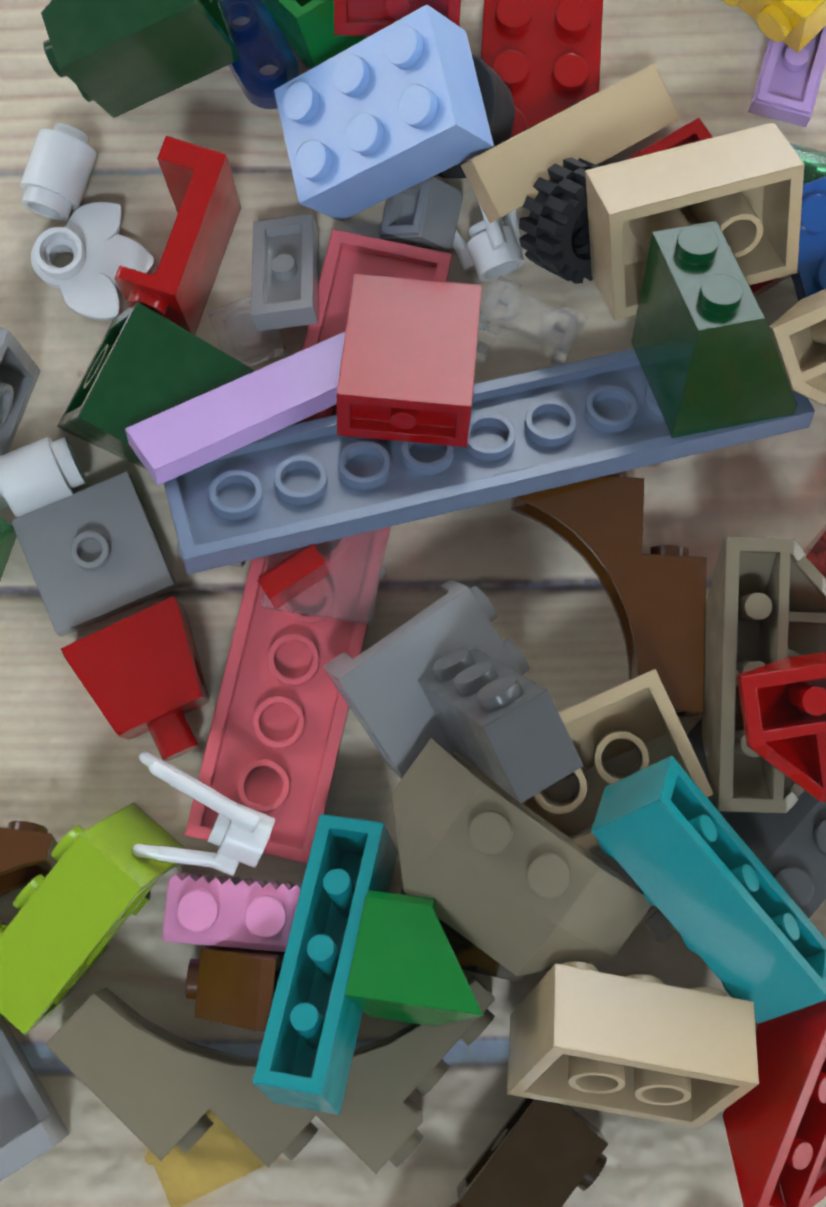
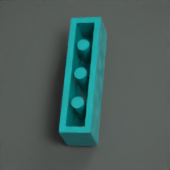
(712, 889)
(311, 1019)

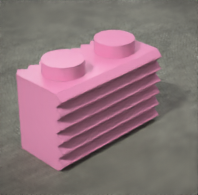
(229, 912)

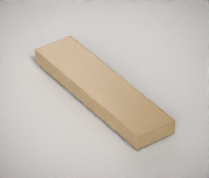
(586, 130)

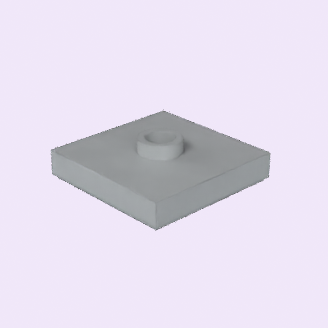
(93, 554)

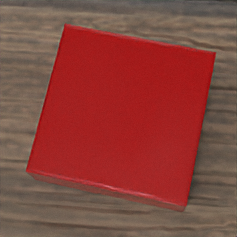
(293, 575)

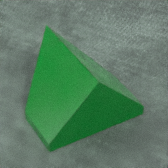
(406, 964)

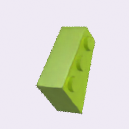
(76, 912)

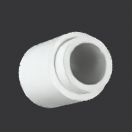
(57, 172)
(38, 475)

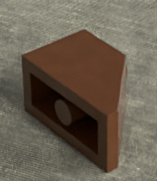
(234, 985)

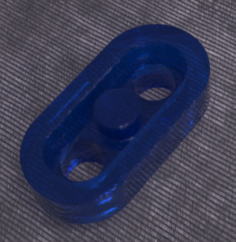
(259, 45)

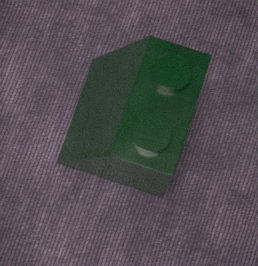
(136, 48)
(705, 336)
(140, 372)

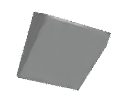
(423, 215)

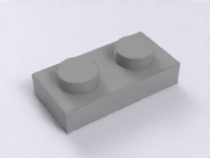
(284, 272)

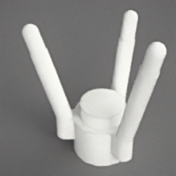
(492, 247)
(237, 830)

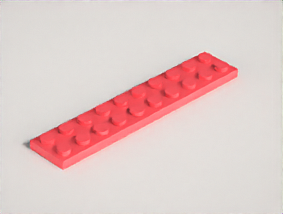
(276, 706)

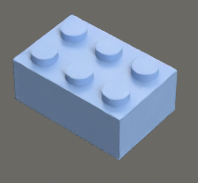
(383, 115)

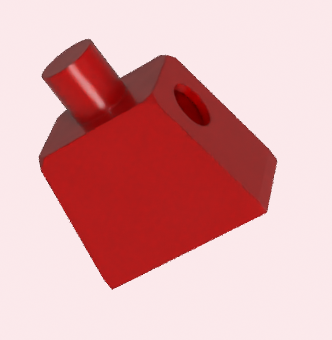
(145, 675)

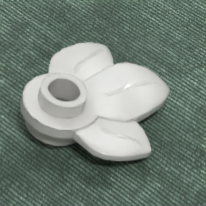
(97, 251)

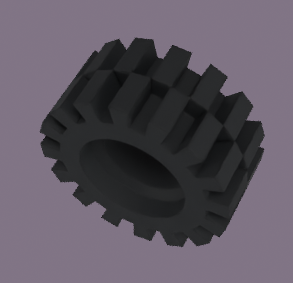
(550, 226)

